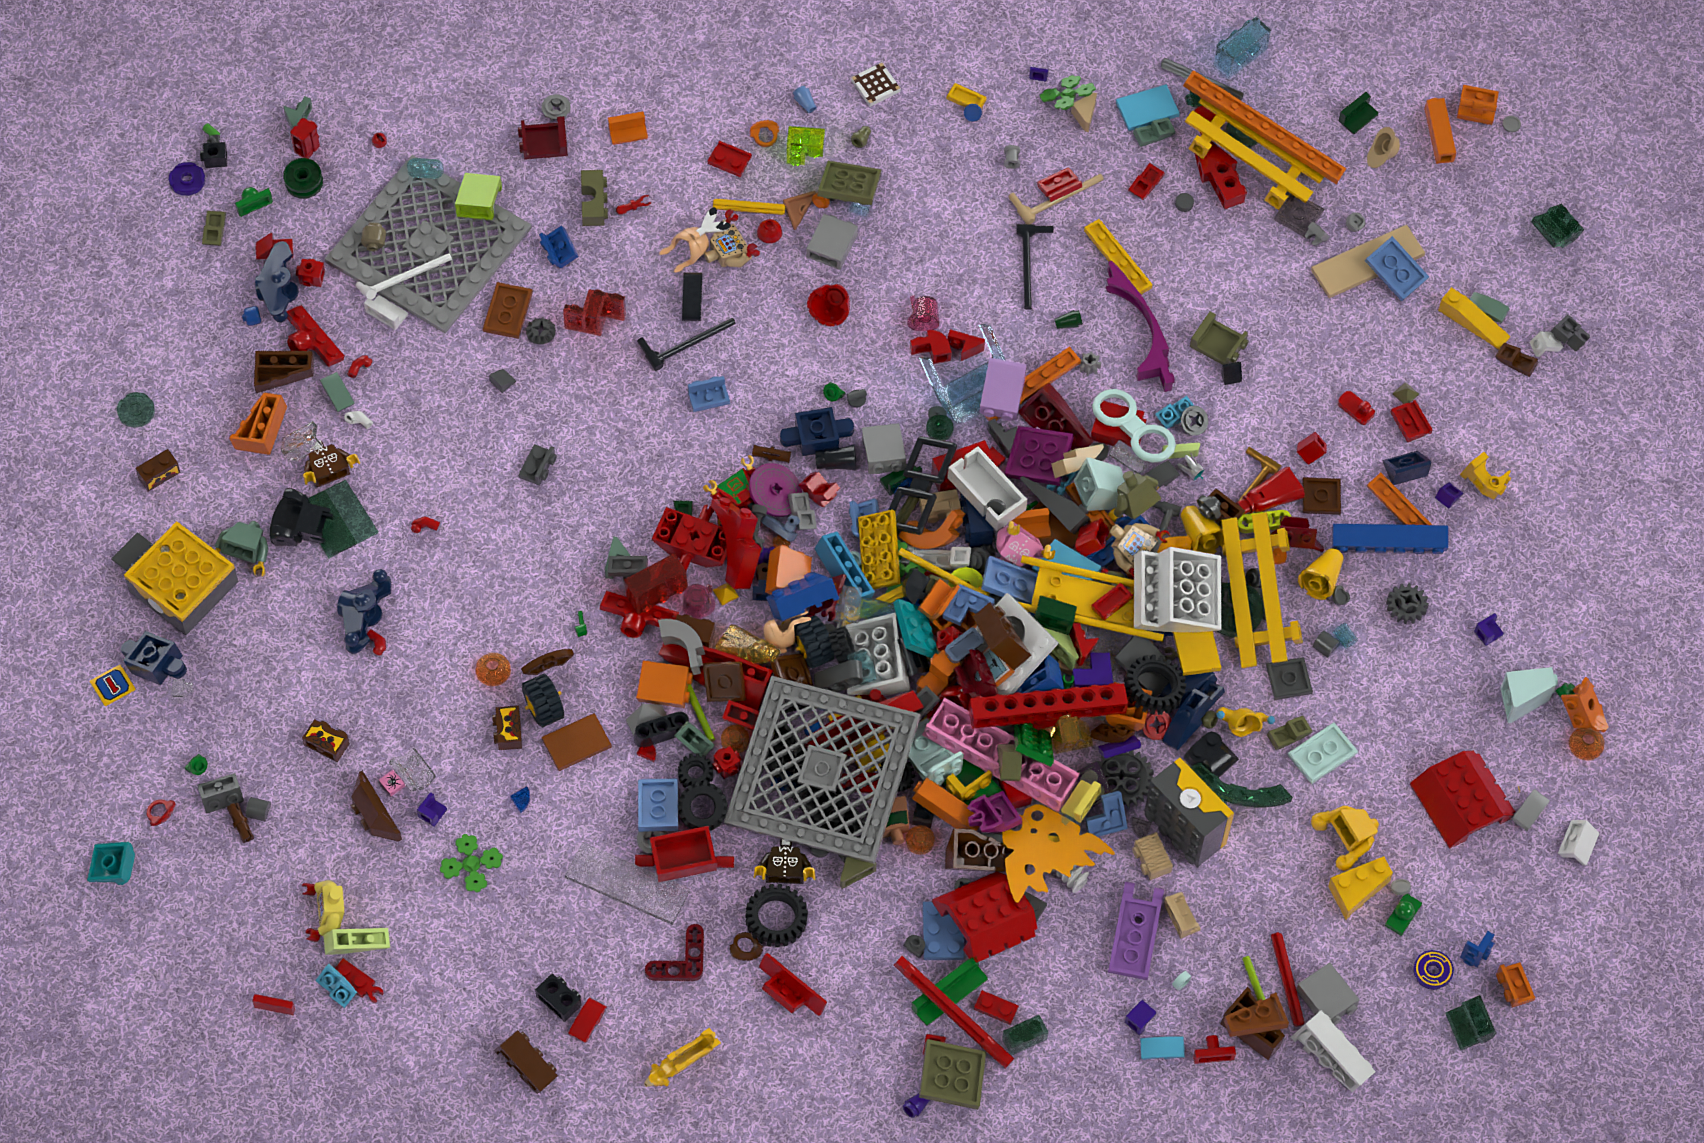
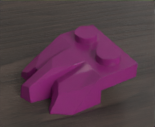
(993, 813)

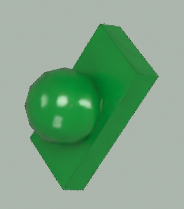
(253, 200)
(1403, 914)

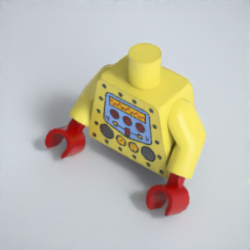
(330, 907)

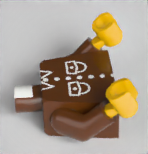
(328, 465)

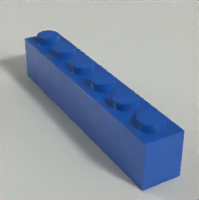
(1390, 537)

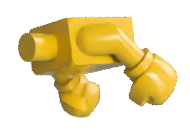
(1353, 828)

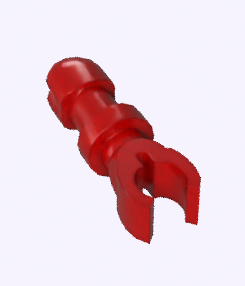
(622, 209)

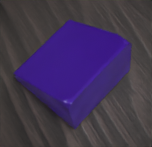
(1038, 74)
(1448, 495)

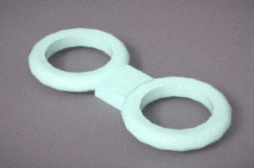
(1133, 425)

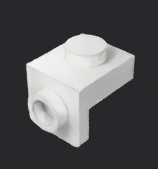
(1545, 342)

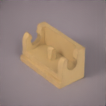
(1181, 915)

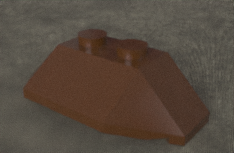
(372, 811)

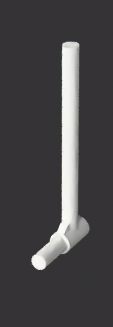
(370, 291)

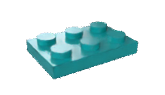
(915, 628)

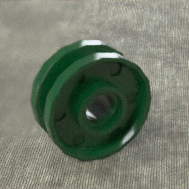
(306, 169)

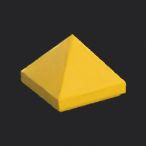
(725, 593)

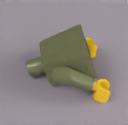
(1135, 496)

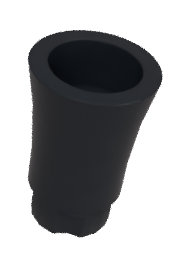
(836, 458)

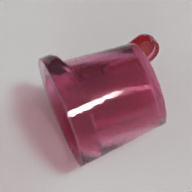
(924, 314)
(698, 601)

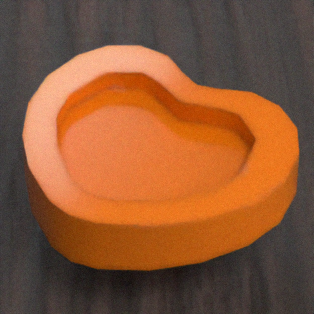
(1279, 556)

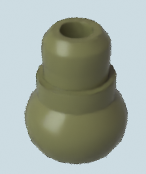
(860, 138)
(1209, 719)

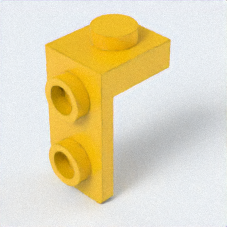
(957, 789)

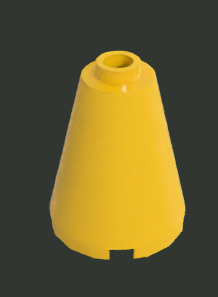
(1204, 532)
(1322, 574)

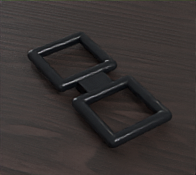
(922, 482)

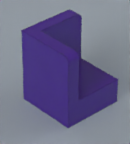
(1488, 630)
(431, 810)
(1139, 1017)

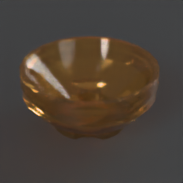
(496, 676)
(1584, 750)

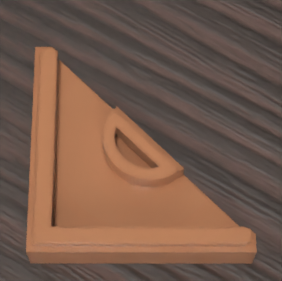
(797, 207)

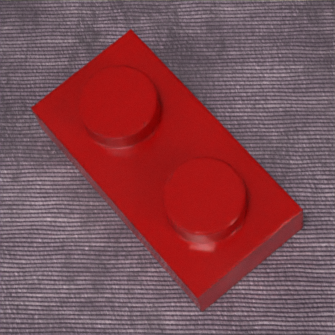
(996, 1007)

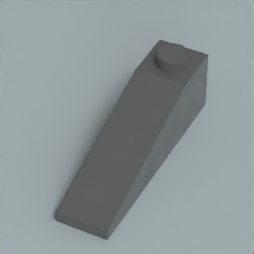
(1068, 513)

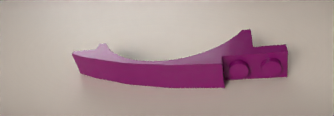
(1156, 362)

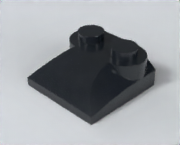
(1212, 754)

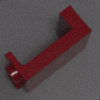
(543, 139)

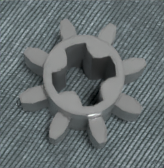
(1089, 368)

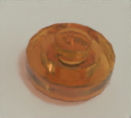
(736, 737)
(920, 840)

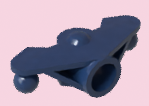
(274, 282)
(361, 610)

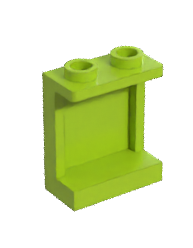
(477, 196)

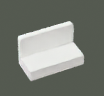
(385, 311)
(1579, 841)

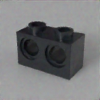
(554, 1000)

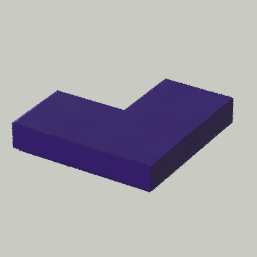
(1099, 674)
(1113, 749)

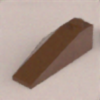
(975, 852)

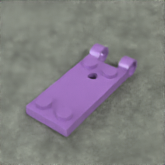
(1133, 940)

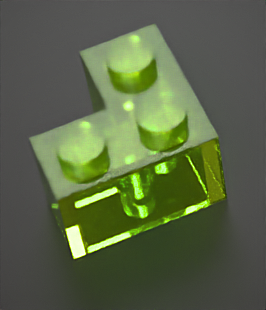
(803, 143)

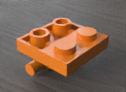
(1477, 104)

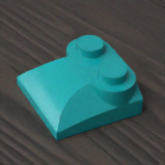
(112, 863)

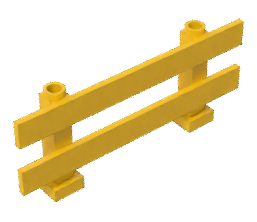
(1286, 181)
(1263, 545)

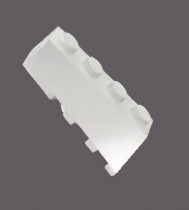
(1334, 1051)

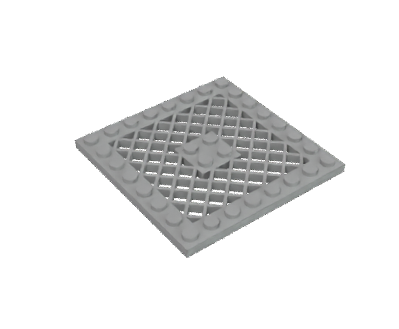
(428, 244)
(822, 769)

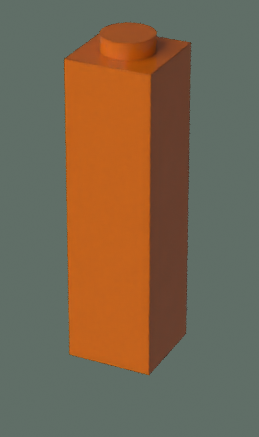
(1440, 130)
(943, 804)

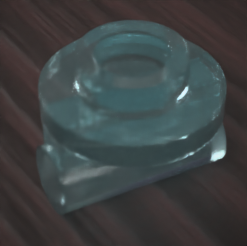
(859, 209)

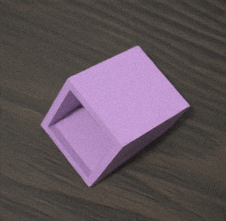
(1003, 389)

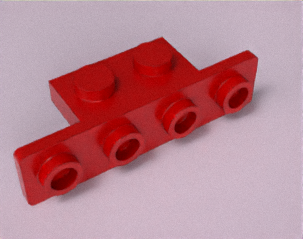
(788, 988)

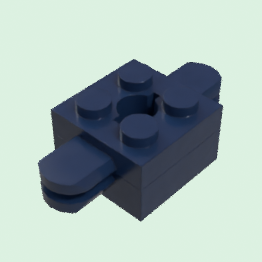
(816, 423)
(153, 658)

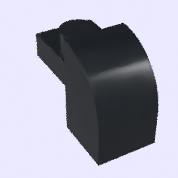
(913, 586)

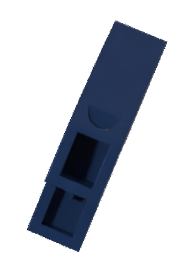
(1189, 714)

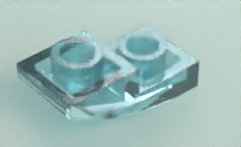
(874, 608)

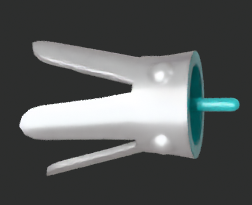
(1195, 470)

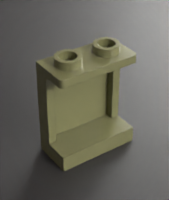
(1218, 340)

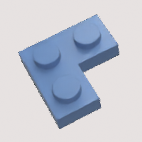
(965, 601)
(1112, 819)

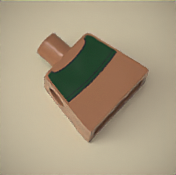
(898, 821)

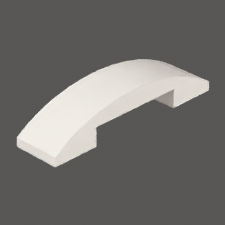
(945, 559)

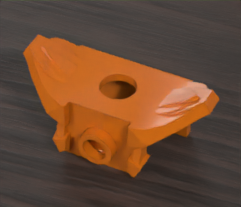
(1585, 708)

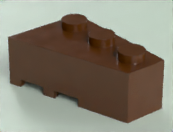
(1001, 636)
(1264, 1042)

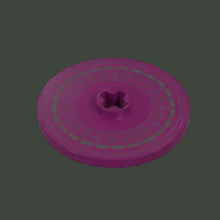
(762, 492)

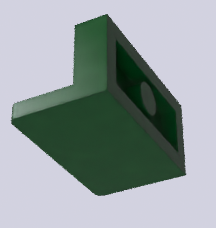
(1358, 113)
(894, 479)
(1055, 615)

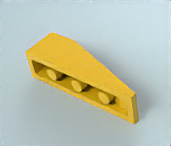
(1471, 317)

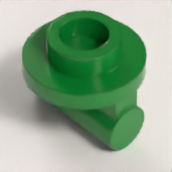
(833, 392)
(1565, 689)
(197, 765)

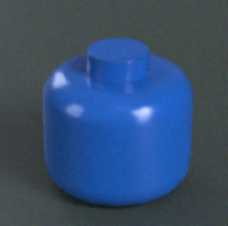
(251, 316)

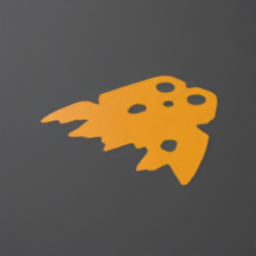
(1044, 853)

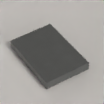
(1136, 648)

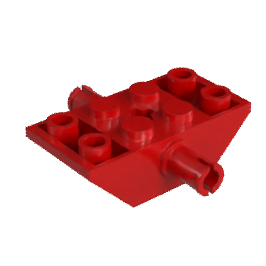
(691, 538)

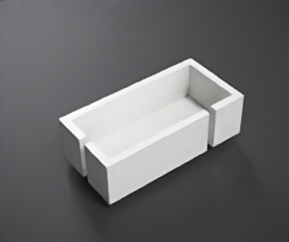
(983, 482)

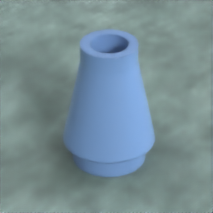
(804, 98)

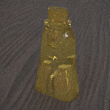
(746, 645)

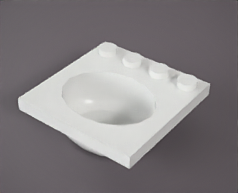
(1033, 635)

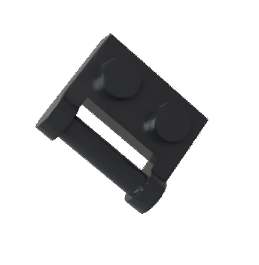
(916, 662)

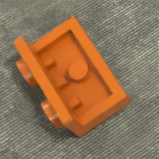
(1515, 984)

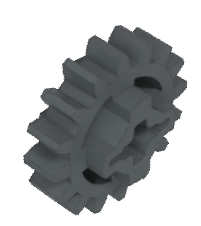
(1410, 611)

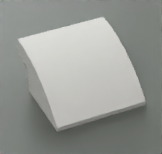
(1177, 591)

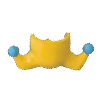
(1243, 720)

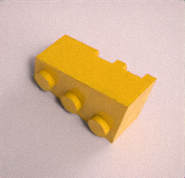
(1359, 884)

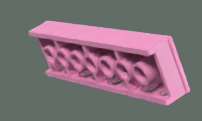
(953, 730)

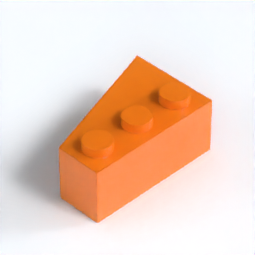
(261, 426)

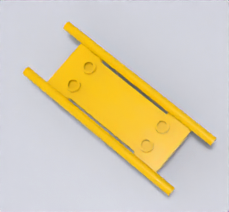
(1083, 594)

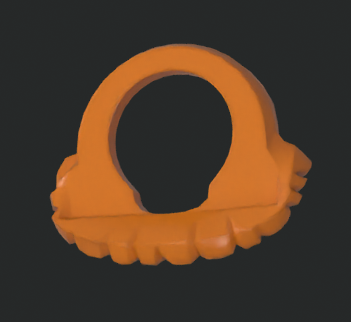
(755, 129)

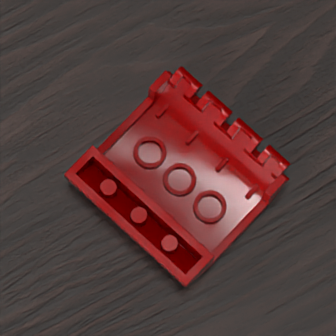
(1461, 796)
(988, 915)

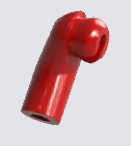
(357, 364)
(423, 522)
(379, 642)

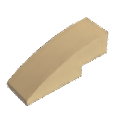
(1074, 460)

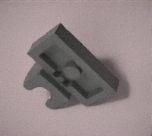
(1570, 331)

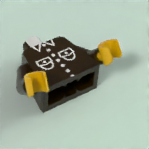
(784, 865)

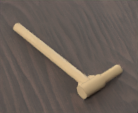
(1028, 214)

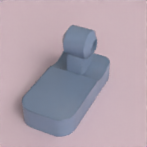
(784, 530)
(960, 647)

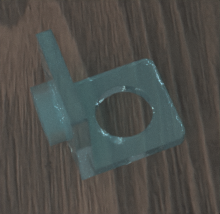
(867, 663)

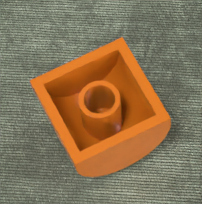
(1133, 718)

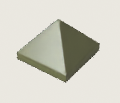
(1405, 393)

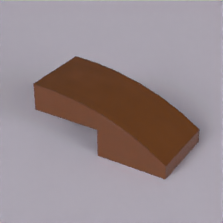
(1513, 358)

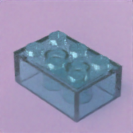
(1242, 47)

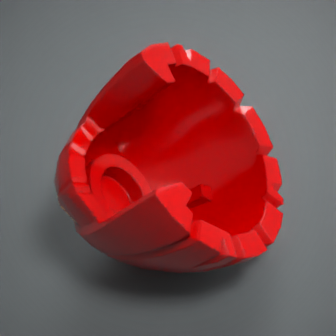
(829, 304)

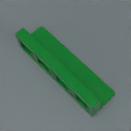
(955, 986)

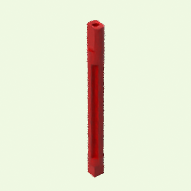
(954, 1012)

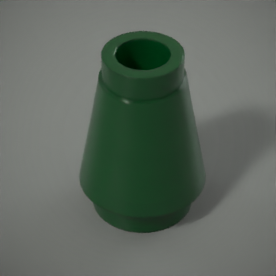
(1069, 320)

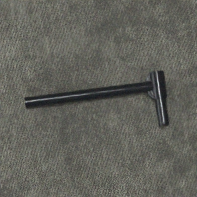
(1027, 231)
(657, 360)

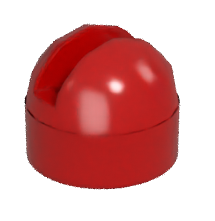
(377, 142)

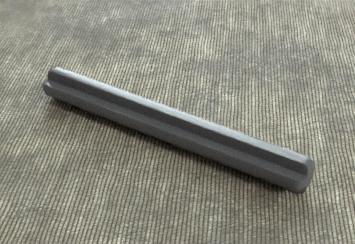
(1185, 72)

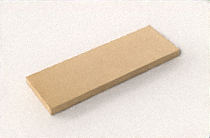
(1350, 268)

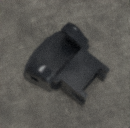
(298, 520)

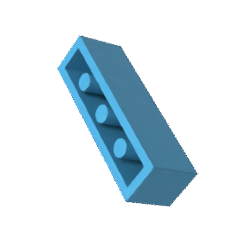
(840, 561)

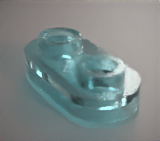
(425, 168)

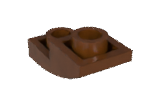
(1112, 735)

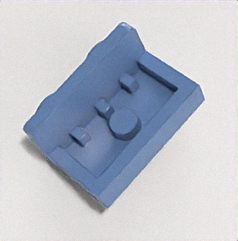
(708, 394)
(861, 509)

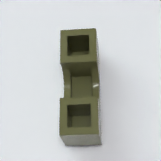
(593, 211)

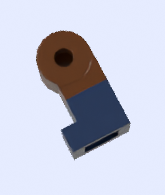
(759, 591)

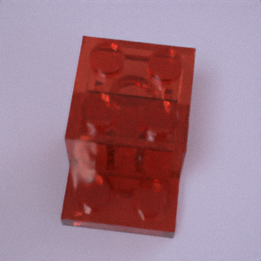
(593, 315)

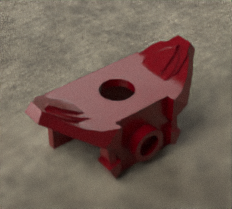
(1299, 533)
(966, 673)

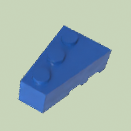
(800, 595)
(1044, 678)

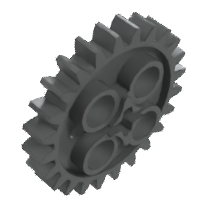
(1124, 763)

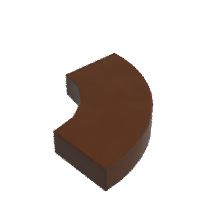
(547, 661)

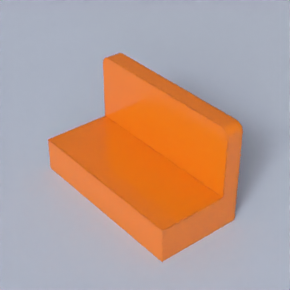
(627, 128)
(1035, 522)
(937, 599)

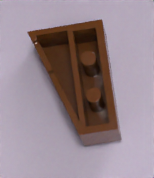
(281, 368)
(527, 1061)

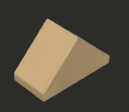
(1083, 110)

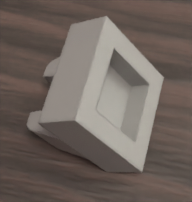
(1321, 235)

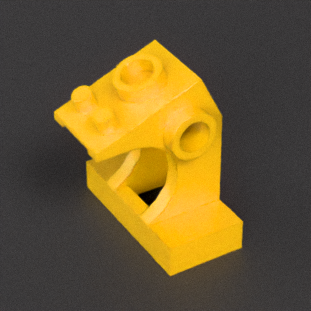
(1482, 480)

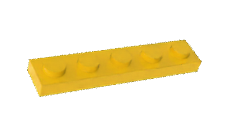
(1115, 252)

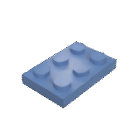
(1396, 268)
(1005, 578)
(657, 805)
(941, 936)

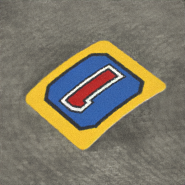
(112, 685)

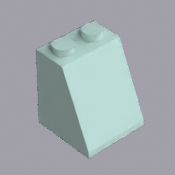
(1098, 484)
(1526, 691)

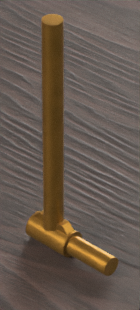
(1268, 466)

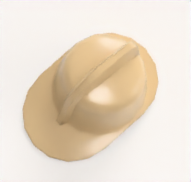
(1383, 148)

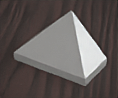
(643, 714)

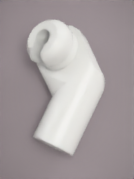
(358, 417)

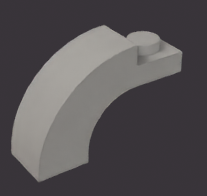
(682, 634)

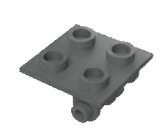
(132, 551)

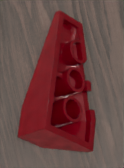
(1051, 412)

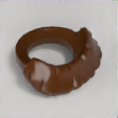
(737, 953)

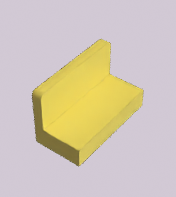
(1081, 800)

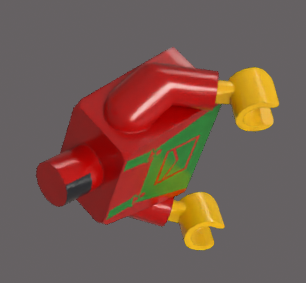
(735, 487)

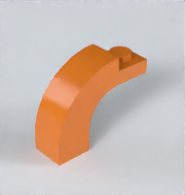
(937, 538)

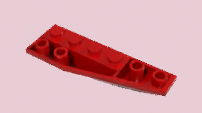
(755, 676)
(906, 701)

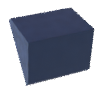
(1407, 467)

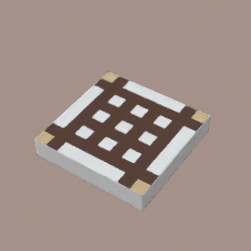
(875, 84)

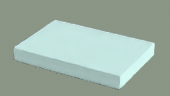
(1322, 753)

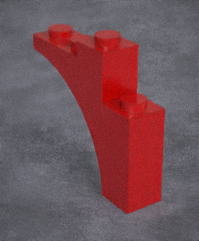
(741, 548)

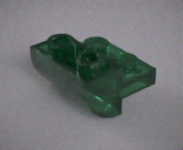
(1558, 226)
(1471, 1023)

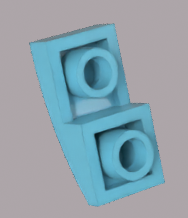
(1170, 414)
(337, 985)
(1162, 1047)

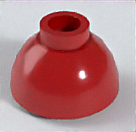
(769, 231)

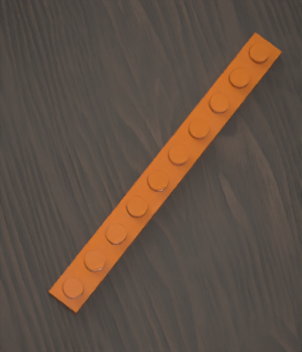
(1264, 127)

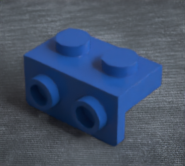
(558, 247)
(1473, 954)

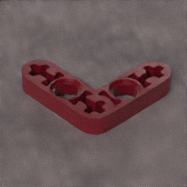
(684, 966)

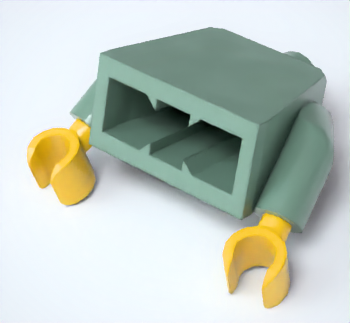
(245, 543)

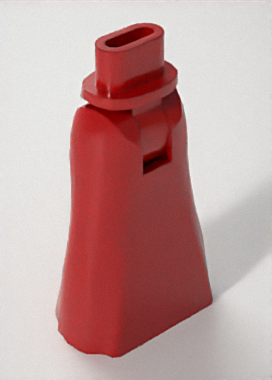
(1277, 490)

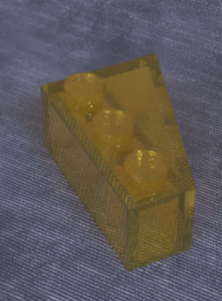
(1070, 734)

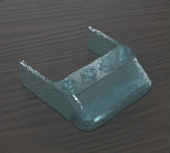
(963, 395)

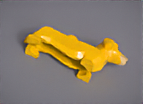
(682, 1058)

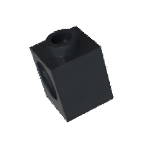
(219, 150)

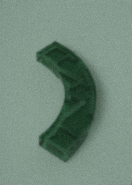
(1241, 795)

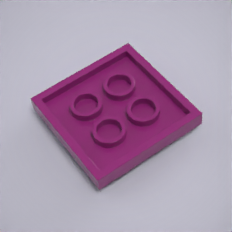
(1035, 452)

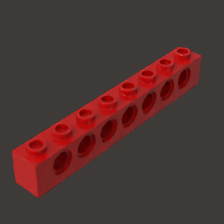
(1040, 712)

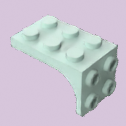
(932, 759)

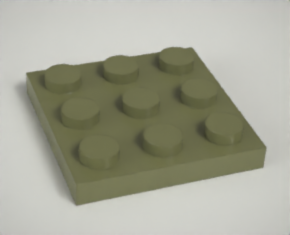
(849, 182)
(952, 1074)

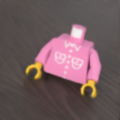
(1015, 541)

